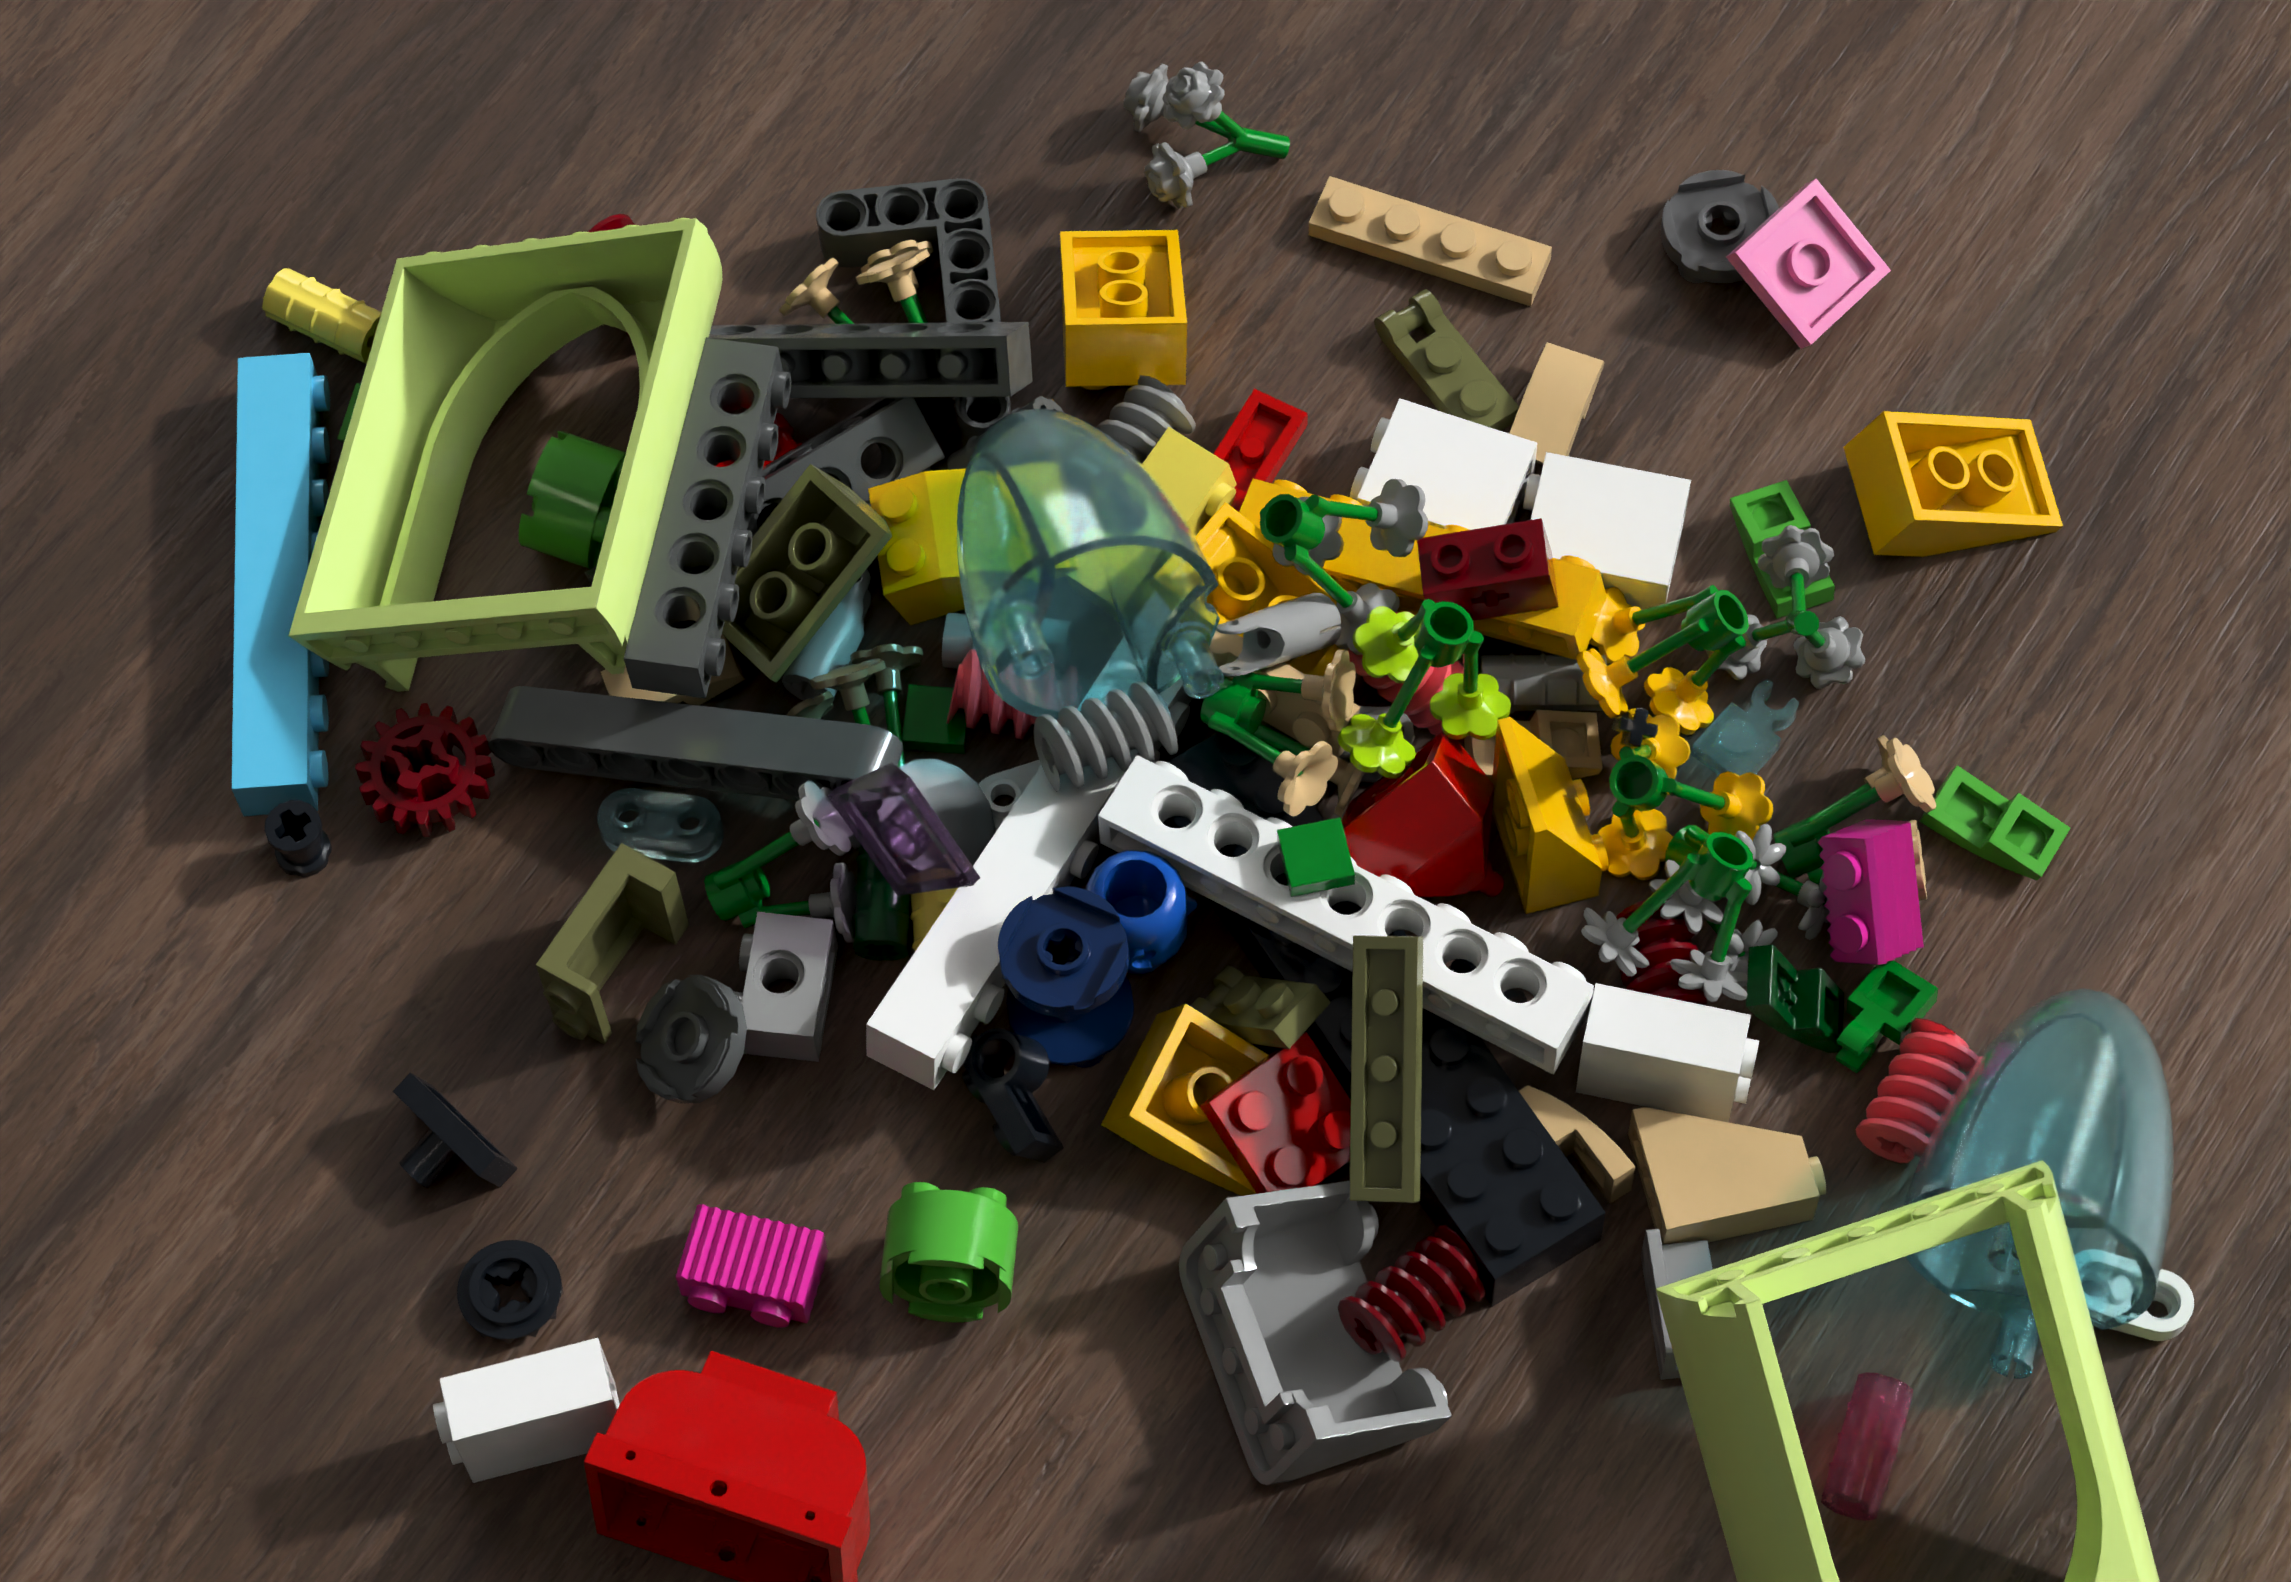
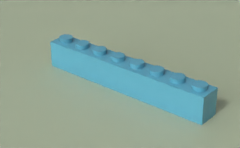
(275, 534)

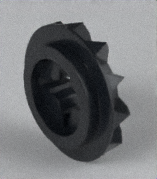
(504, 1264)

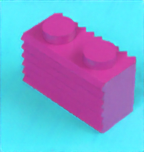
(1871, 892)
(751, 1266)

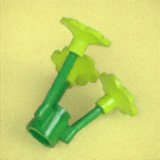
(1404, 650)

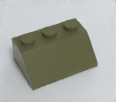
(802, 569)

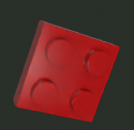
(1284, 1119)

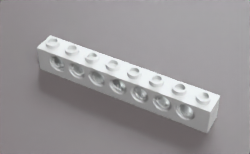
(1247, 885)

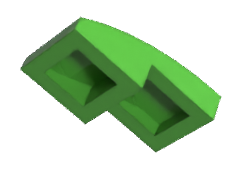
(1765, 515)
(1994, 828)

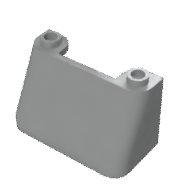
(1266, 1305)

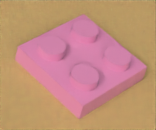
(1808, 263)

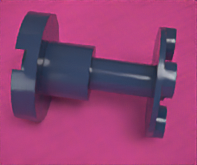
(1067, 975)

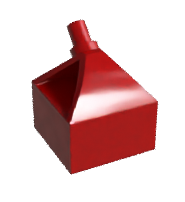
(1428, 824)

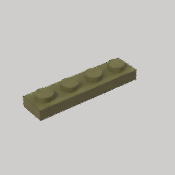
(1386, 1068)

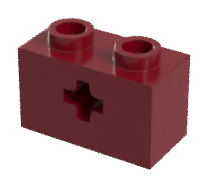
(1490, 569)

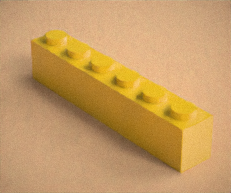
(1553, 630)

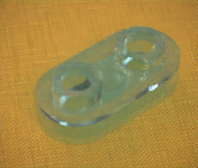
(657, 827)

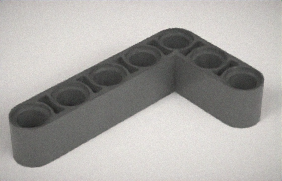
(957, 242)

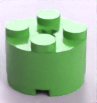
(571, 499)
(949, 1252)

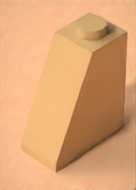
(1721, 1176)

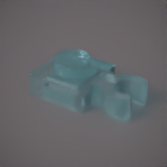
(1743, 739)

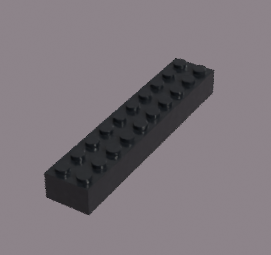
(1483, 1150)

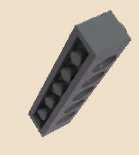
(896, 358)
(727, 379)
(889, 422)

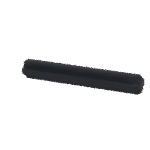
(1634, 727)

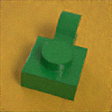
(1883, 1006)

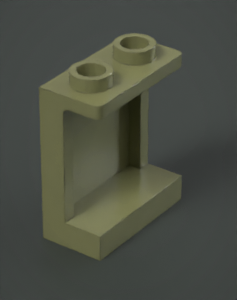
(622, 901)

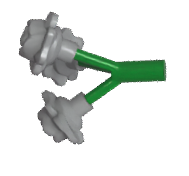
(1190, 100)
(1827, 649)

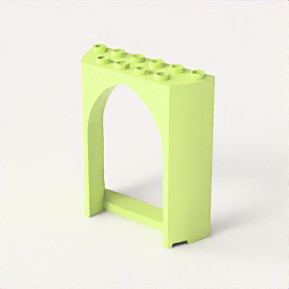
(440, 368)
(1746, 1415)

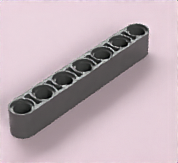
(684, 743)

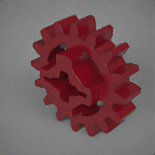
(425, 770)

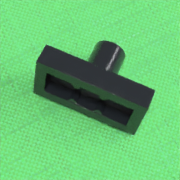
(447, 1138)

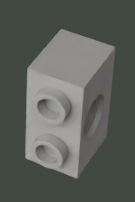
(796, 950)

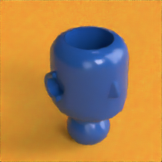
(1149, 903)

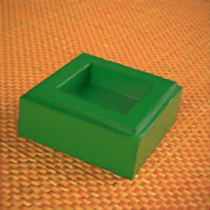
(927, 724)
(1315, 857)

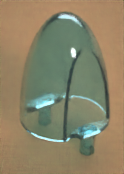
(1078, 569)
(2089, 1099)

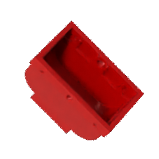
(734, 1467)

